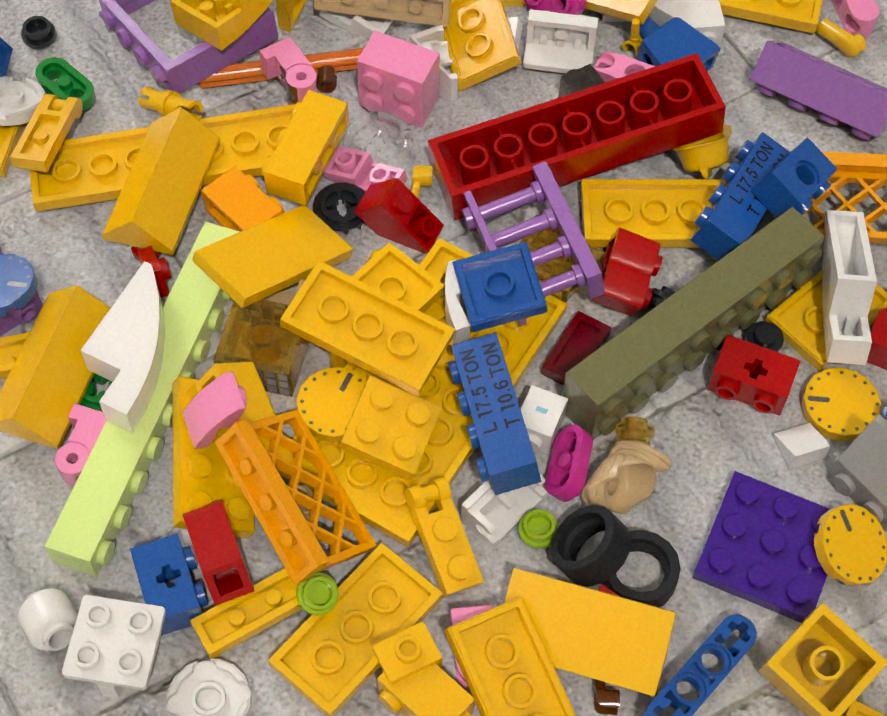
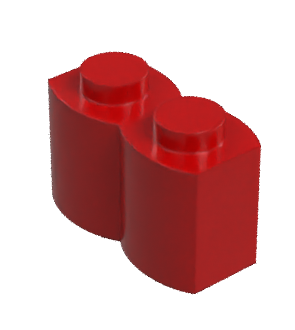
(627, 272)

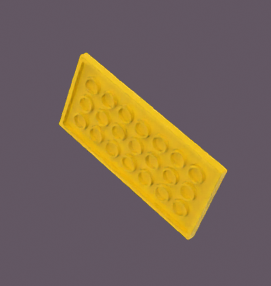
(380, 492)

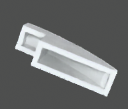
(847, 287)
(129, 350)

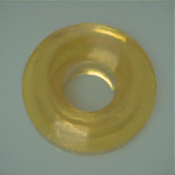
(635, 429)

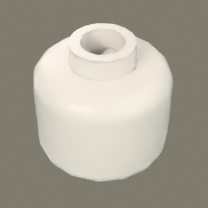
(48, 619)

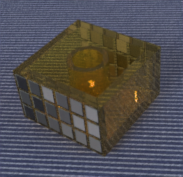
(256, 337)

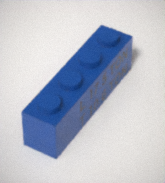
(734, 207)
(496, 414)

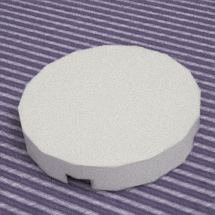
(18, 100)
(209, 690)

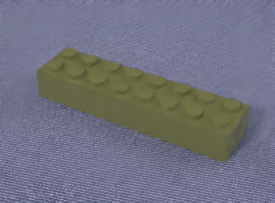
(691, 324)

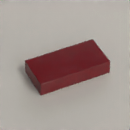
(578, 342)

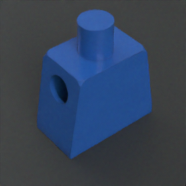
(674, 41)

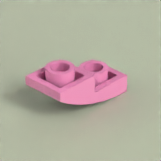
(358, 169)
(214, 408)

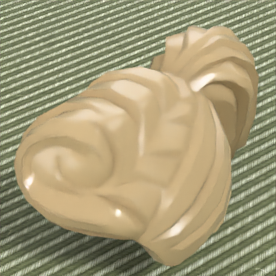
(625, 476)

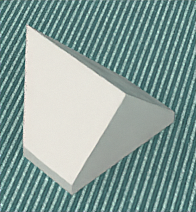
(434, 40)

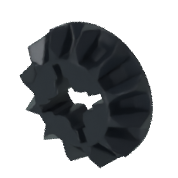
(326, 206)

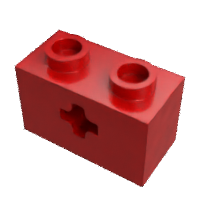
(753, 375)

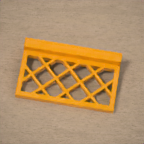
(860, 170)
(277, 503)

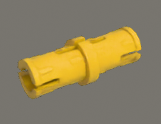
(168, 102)

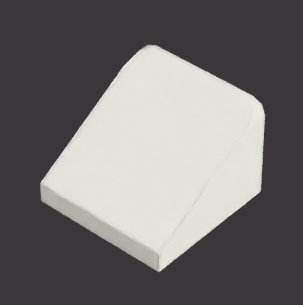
(801, 445)

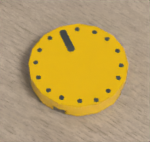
(329, 401)
(840, 403)
(851, 545)

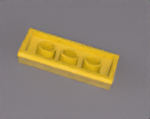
(163, 183)
(51, 368)

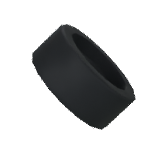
(664, 552)
(604, 560)

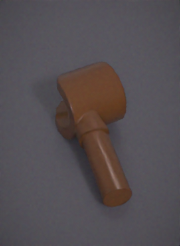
(326, 79)
(605, 700)

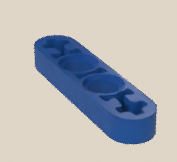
(697, 675)

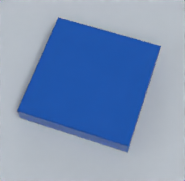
(499, 287)

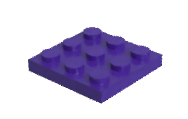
(765, 548)

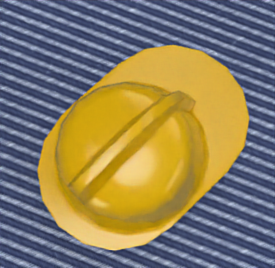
(706, 153)

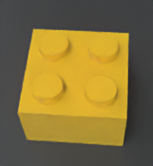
(823, 665)

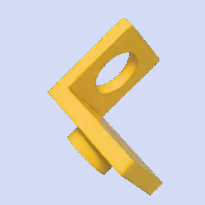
(407, 653)

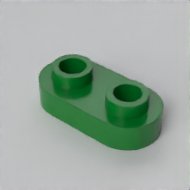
(68, 83)

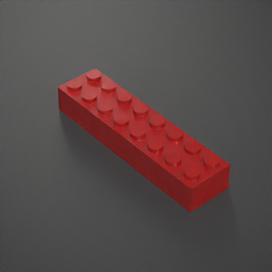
(579, 133)

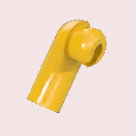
(847, 43)

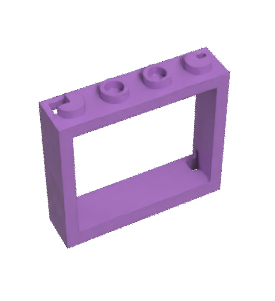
(192, 65)

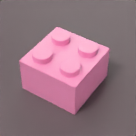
(398, 78)

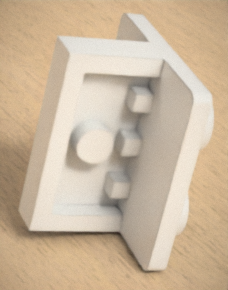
(559, 41)
(114, 644)

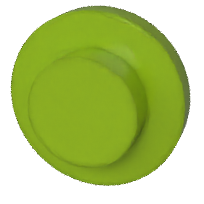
(537, 528)
(317, 594)

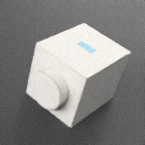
(543, 417)

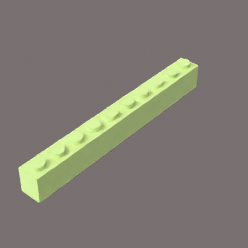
(120, 458)

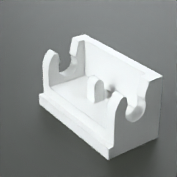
(497, 515)

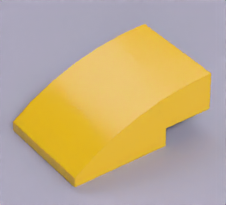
(218, 20)

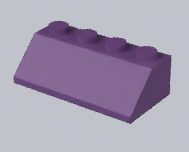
(823, 87)

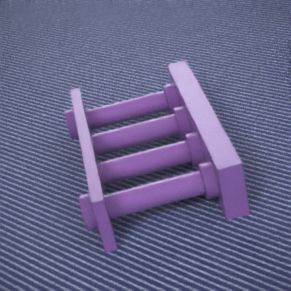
(556, 216)

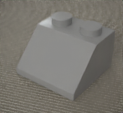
(863, 470)

